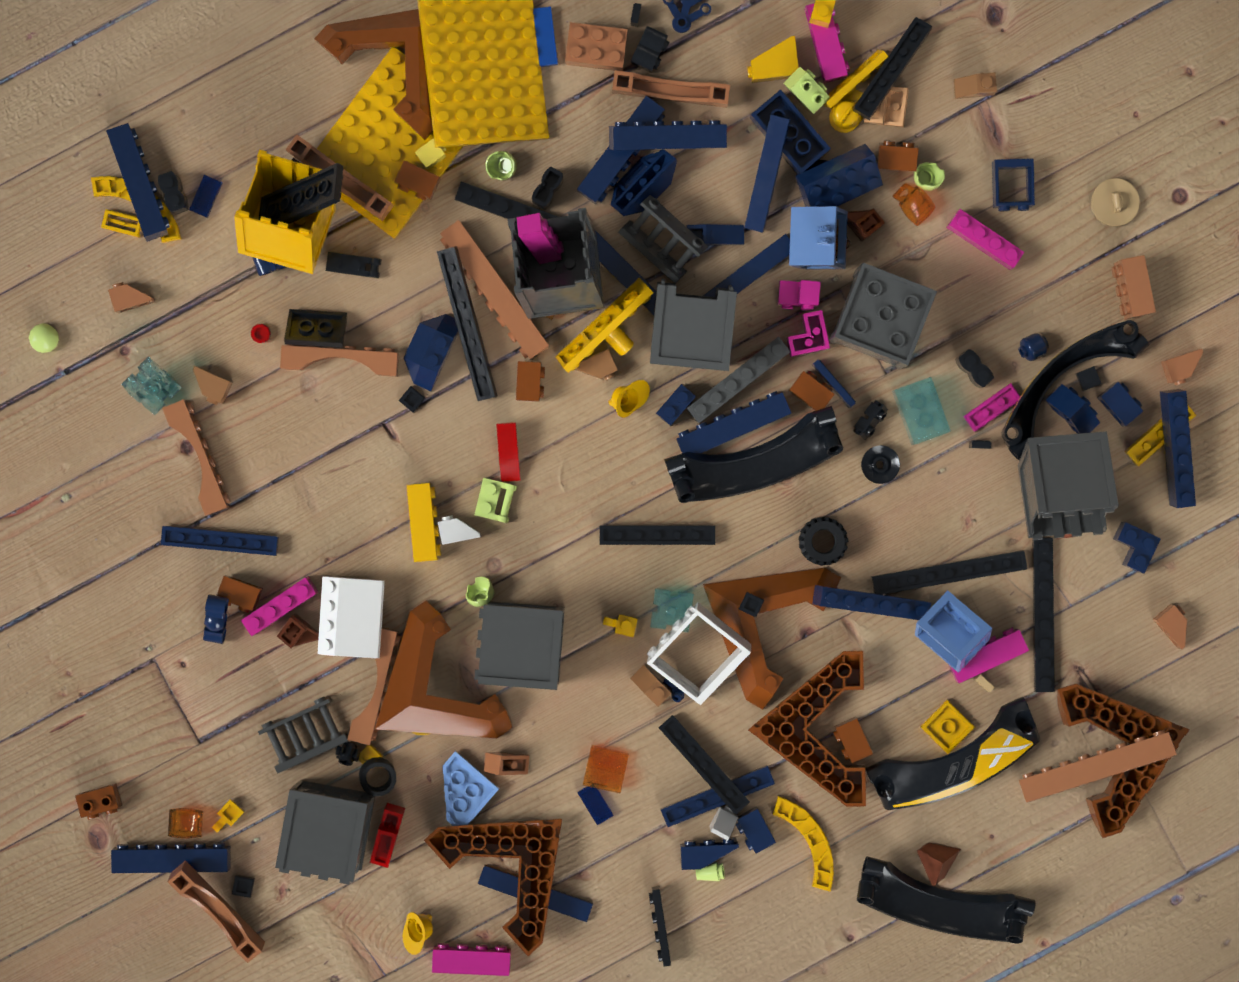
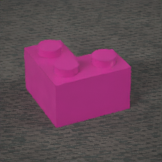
(799, 294)
(815, 335)

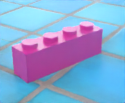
(828, 49)
(539, 238)
(985, 239)
(279, 606)
(993, 654)
(471, 960)

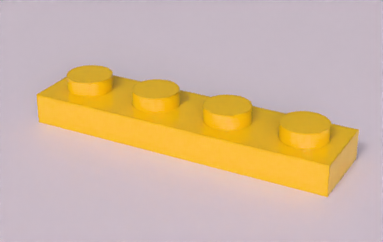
(859, 75)
(1149, 442)

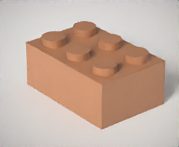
(596, 46)
(1133, 287)

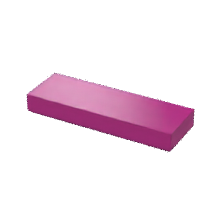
(992, 407)

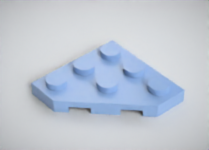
(465, 790)

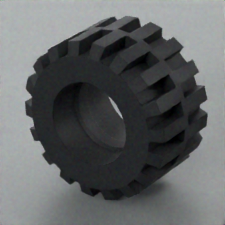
(838, 549)

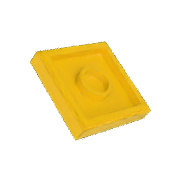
(947, 726)

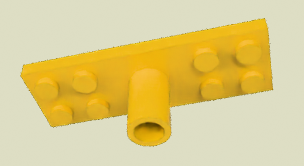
(606, 327)

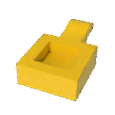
(624, 624)
(229, 814)

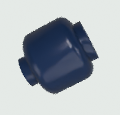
(1033, 347)

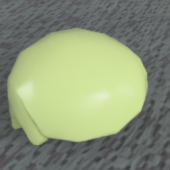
(501, 165)
(929, 176)
(43, 338)
(480, 592)

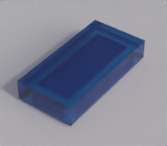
(205, 196)
(595, 804)

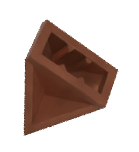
(864, 222)
(297, 632)
(937, 860)

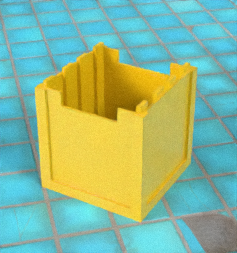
(285, 244)

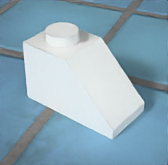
(455, 530)
(723, 822)

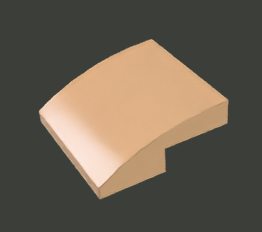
(892, 109)

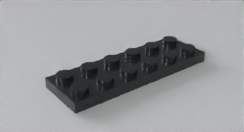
(303, 196)

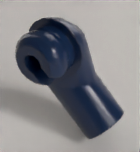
(677, 694)

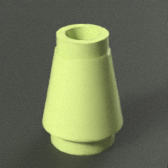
(712, 872)

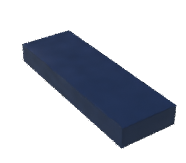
(833, 382)

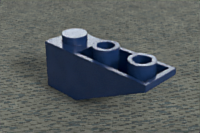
(719, 234)
(700, 855)

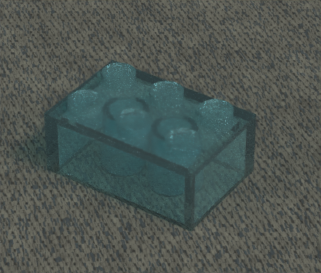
(921, 411)

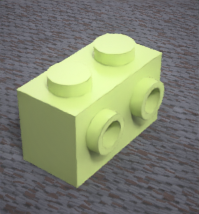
(806, 89)

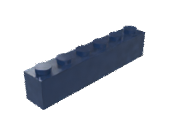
(668, 136)
(613, 161)
(137, 182)
(734, 425)
(1177, 448)
(870, 602)
(166, 859)

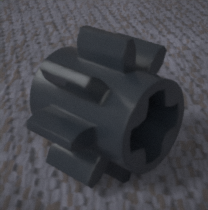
(347, 753)

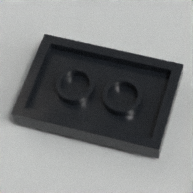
(315, 328)

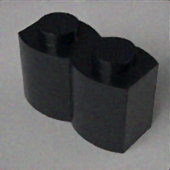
(649, 49)
(550, 183)
(172, 187)
(977, 372)

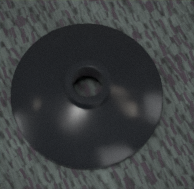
(890, 467)

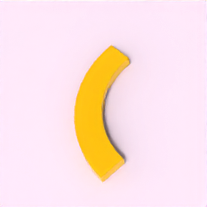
(116, 187)
(815, 838)

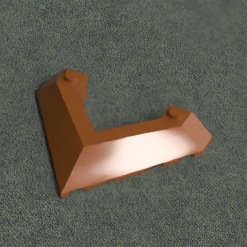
(383, 32)
(777, 592)
(406, 703)
(787, 732)
(1125, 790)
(536, 848)

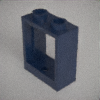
(1007, 164)

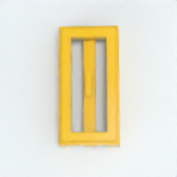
(106, 219)

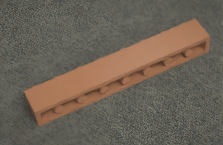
(496, 292)
(1098, 767)

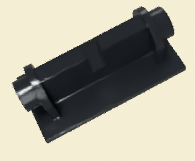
(876, 413)

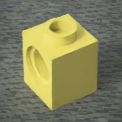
(430, 155)

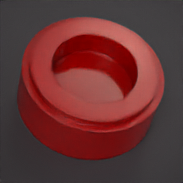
(260, 333)

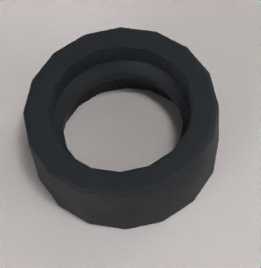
(377, 762)

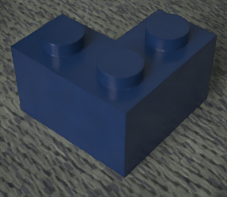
(1073, 409)
(1141, 546)

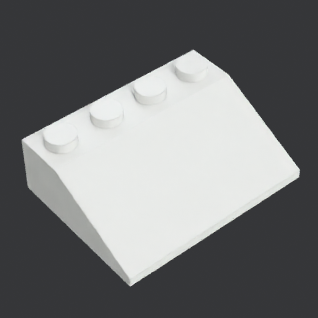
(351, 617)

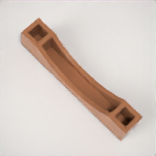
(688, 92)
(350, 186)
(299, 357)
(211, 495)
(363, 726)
(195, 888)

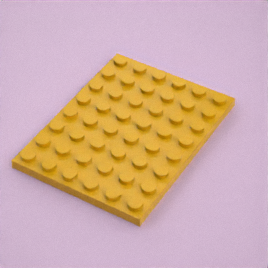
(482, 71)
(376, 141)

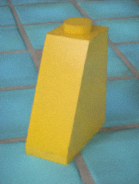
(775, 63)

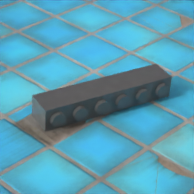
(738, 380)

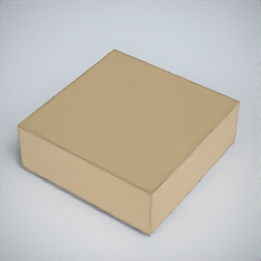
(983, 683)

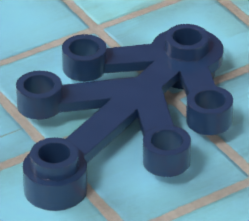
(684, 14)

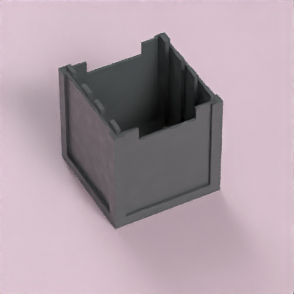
(564, 284)
(883, 315)
(693, 328)
(1067, 484)
(520, 645)
(325, 831)

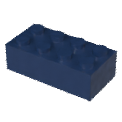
(803, 143)
(840, 179)

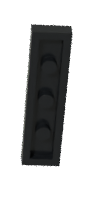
(660, 935)

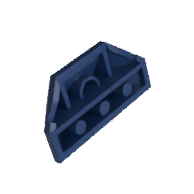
(647, 177)
(430, 349)

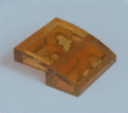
(605, 769)

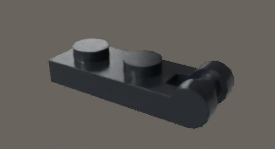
(352, 265)

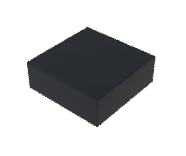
(635, 14)
(1088, 378)
(412, 399)
(977, 444)
(751, 604)
(243, 886)

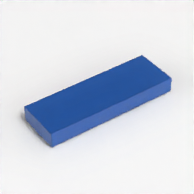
(545, 36)

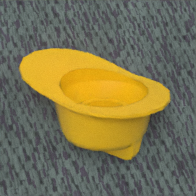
(843, 117)
(629, 398)
(416, 931)

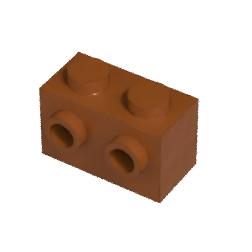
(897, 157)
(417, 180)
(529, 381)
(811, 391)
(240, 593)
(852, 739)
(98, 800)

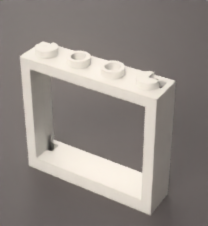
(727, 667)

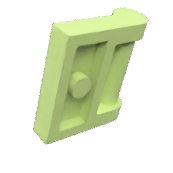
(489, 498)

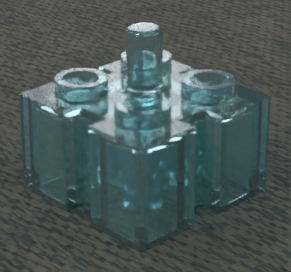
(151, 385)
(670, 608)

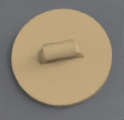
(1115, 202)

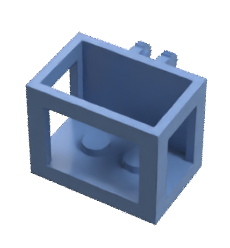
(815, 237)
(953, 631)

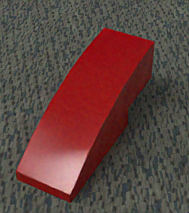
(508, 452)
(387, 835)

